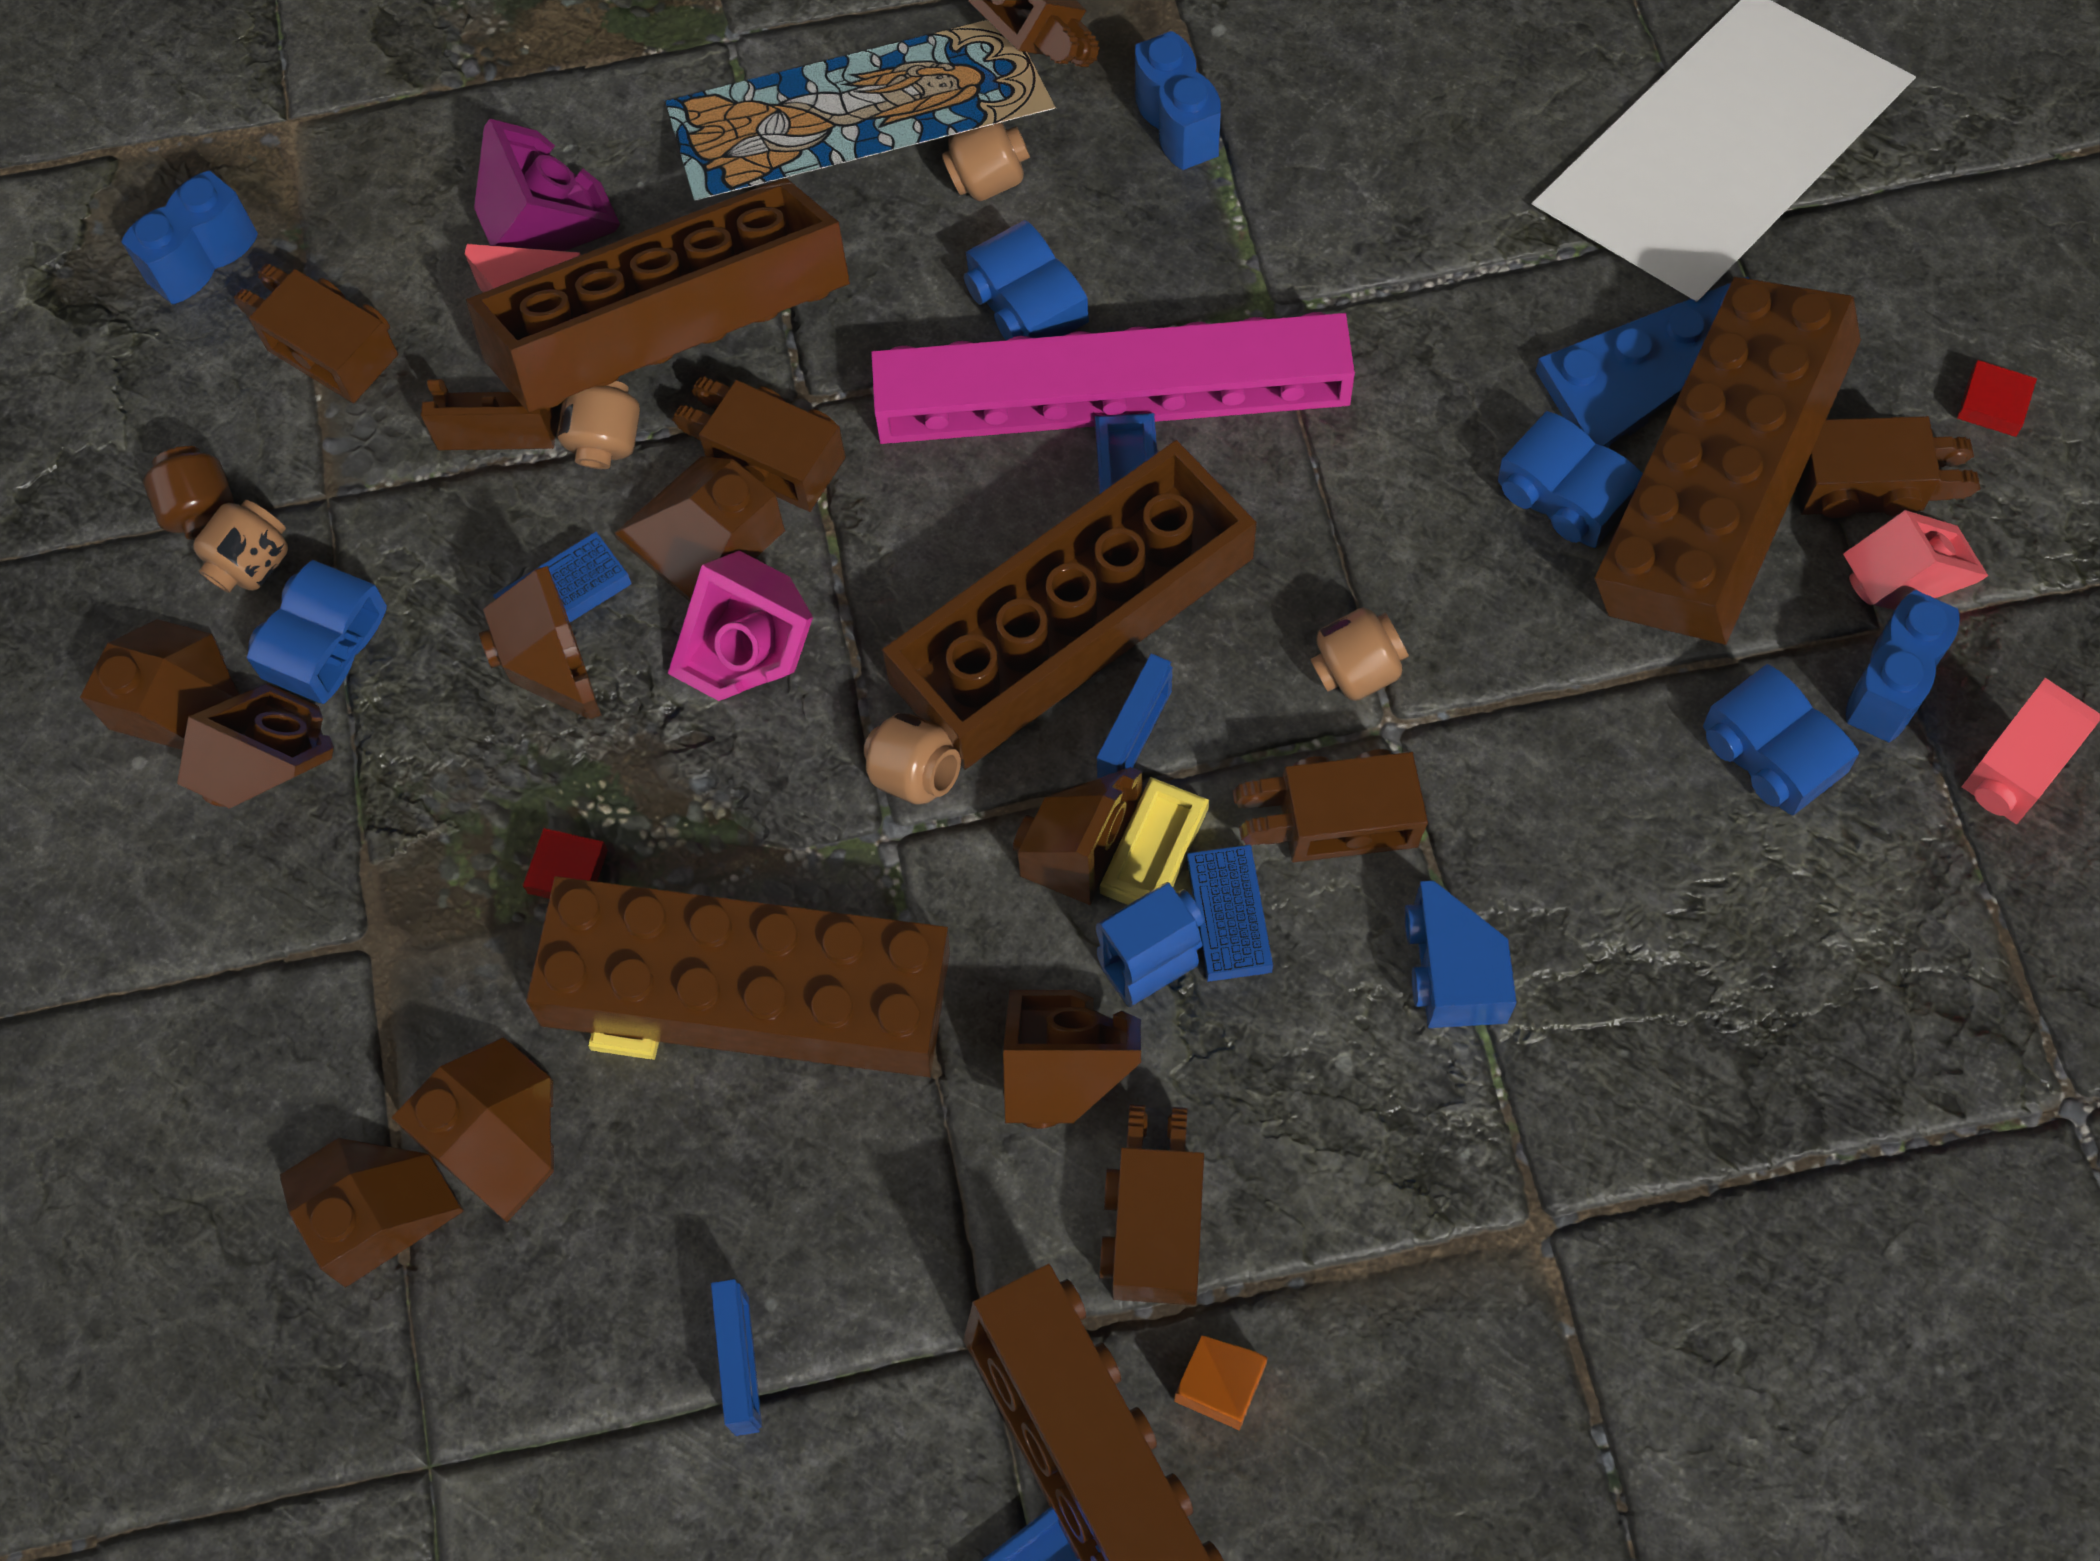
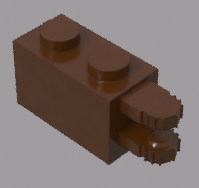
(1043, 28)
(319, 331)
(771, 439)
(1883, 468)
(1338, 806)
(1156, 1216)

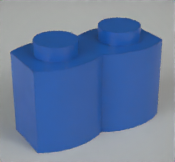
(1177, 100)
(190, 237)
(1025, 285)
(1569, 479)
(316, 631)
(1902, 666)
(1779, 740)
(1150, 942)

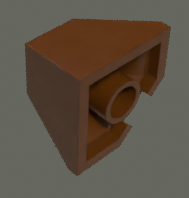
(537, 644)
(156, 680)
(251, 745)
(1078, 834)
(1063, 1055)
(487, 1124)
(365, 1204)

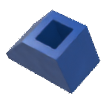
(1462, 960)

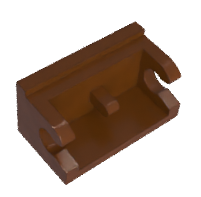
(485, 421)

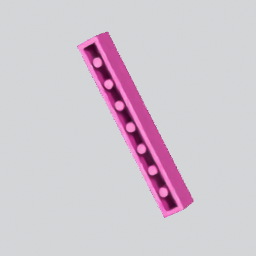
(1083, 375)

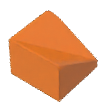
(1221, 1381)

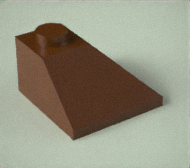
(701, 518)

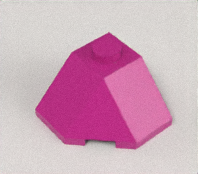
(740, 627)

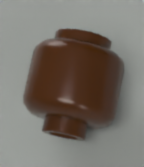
(186, 489)

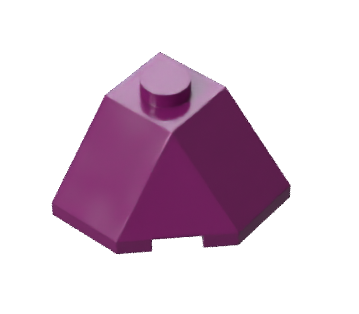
(534, 198)

